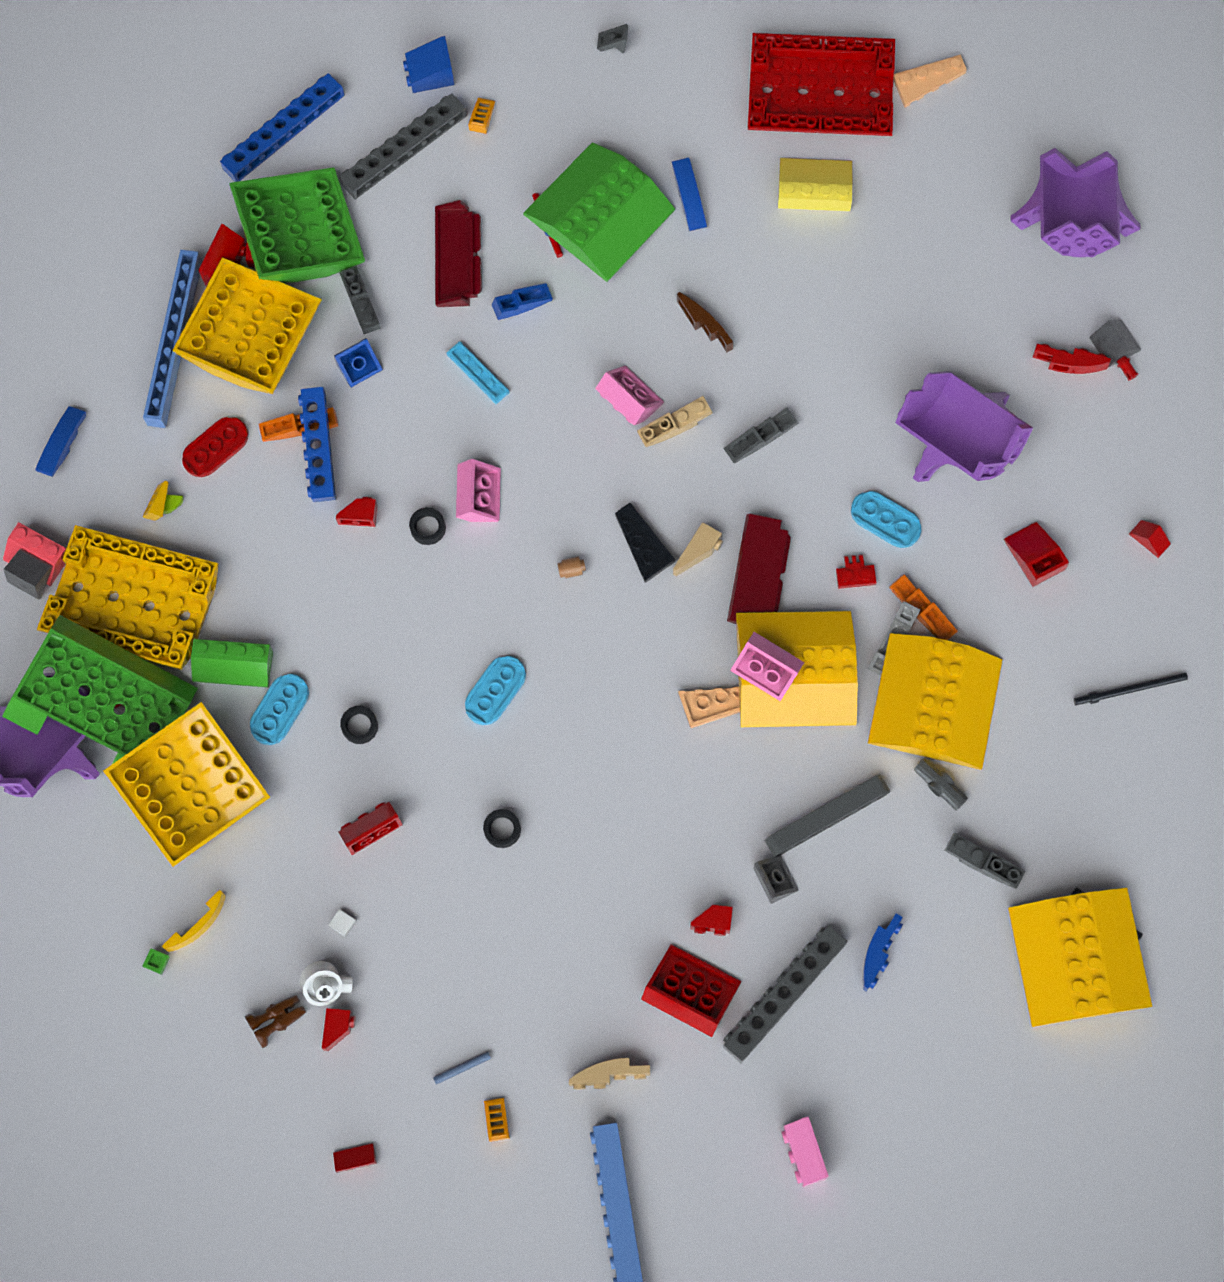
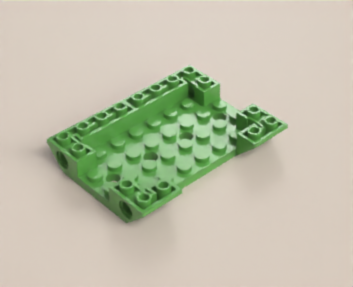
(113, 679)

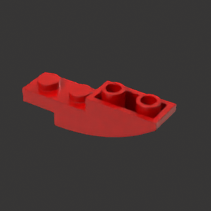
(1077, 363)

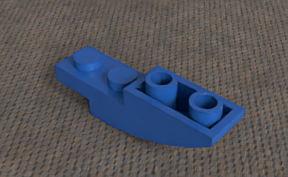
(875, 957)

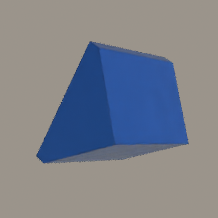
(357, 362)

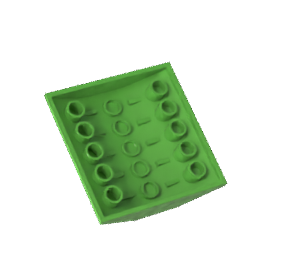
(601, 209)
(297, 225)

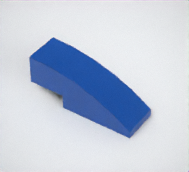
(521, 301)

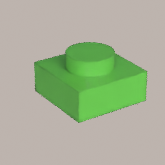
(156, 961)

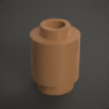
(571, 567)

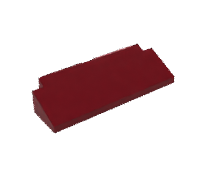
(456, 259)
(759, 567)

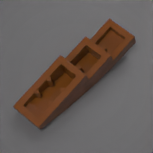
(701, 318)

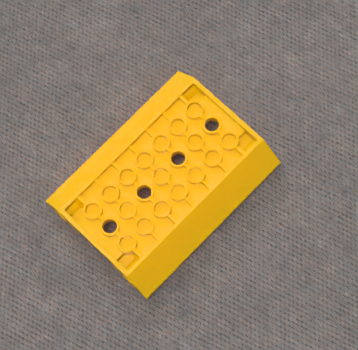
(140, 577)

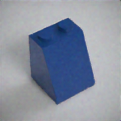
(429, 66)

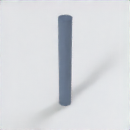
(461, 1068)

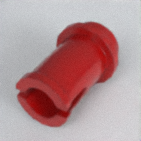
(1127, 368)

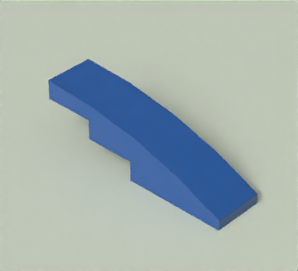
(689, 194)
(60, 441)

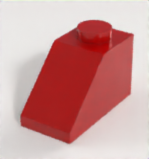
(359, 513)
(336, 1027)

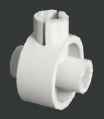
(323, 984)

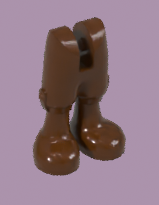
(281, 1017)

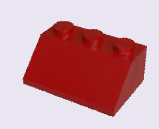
(224, 245)
(370, 827)

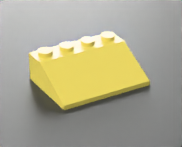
(815, 184)

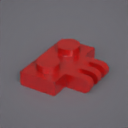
(855, 573)

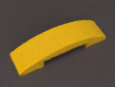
(215, 904)

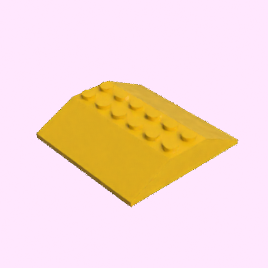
(246, 327)
(825, 685)
(935, 699)
(186, 784)
(1079, 956)

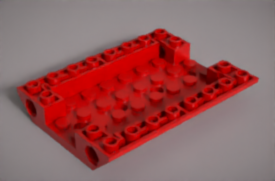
(821, 68)

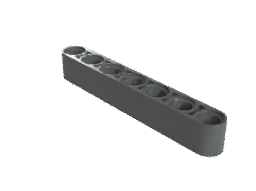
(827, 815)

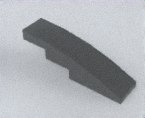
(761, 435)

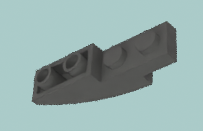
(360, 300)
(984, 861)

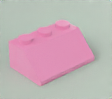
(629, 395)
(478, 491)
(767, 666)
(804, 1152)

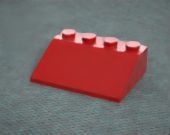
(690, 990)

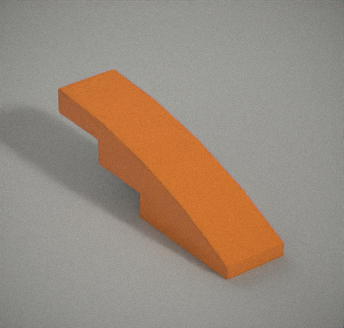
(290, 426)
(929, 613)

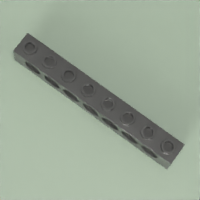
(400, 154)
(825, 936)

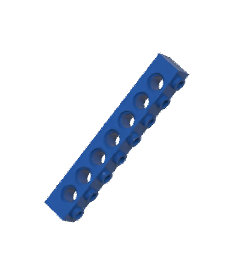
(280, 136)

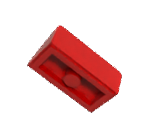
(354, 1158)

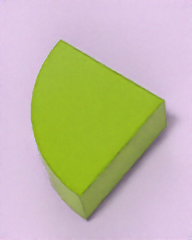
(172, 502)

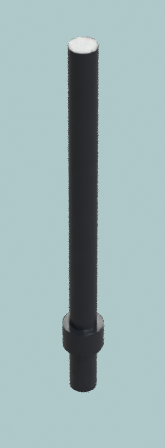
(1094, 697)

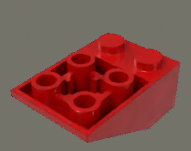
(1036, 553)

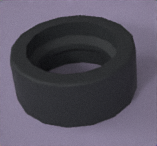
(424, 512)
(363, 738)
(504, 814)

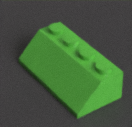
(231, 663)

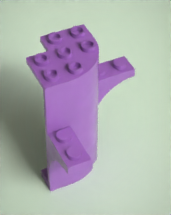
(1078, 205)
(962, 427)
(32, 759)

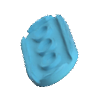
(886, 519)
(495, 690)
(279, 709)

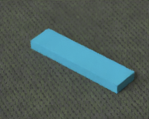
(477, 372)

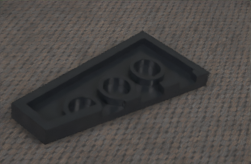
(644, 545)

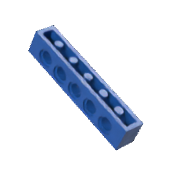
(318, 397)

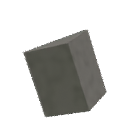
(1114, 341)
(28, 573)
(775, 878)

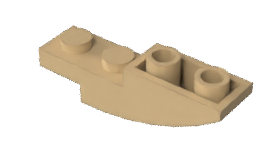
(675, 423)
(600, 1073)

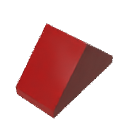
(1151, 537)

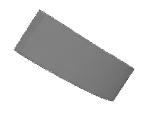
(901, 625)

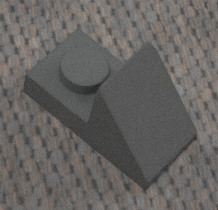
(613, 38)

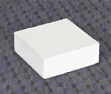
(342, 923)

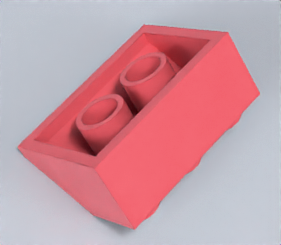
(37, 545)

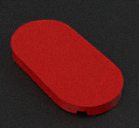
(215, 447)

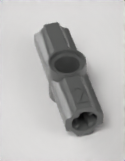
(940, 784)

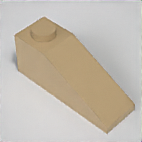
(699, 548)

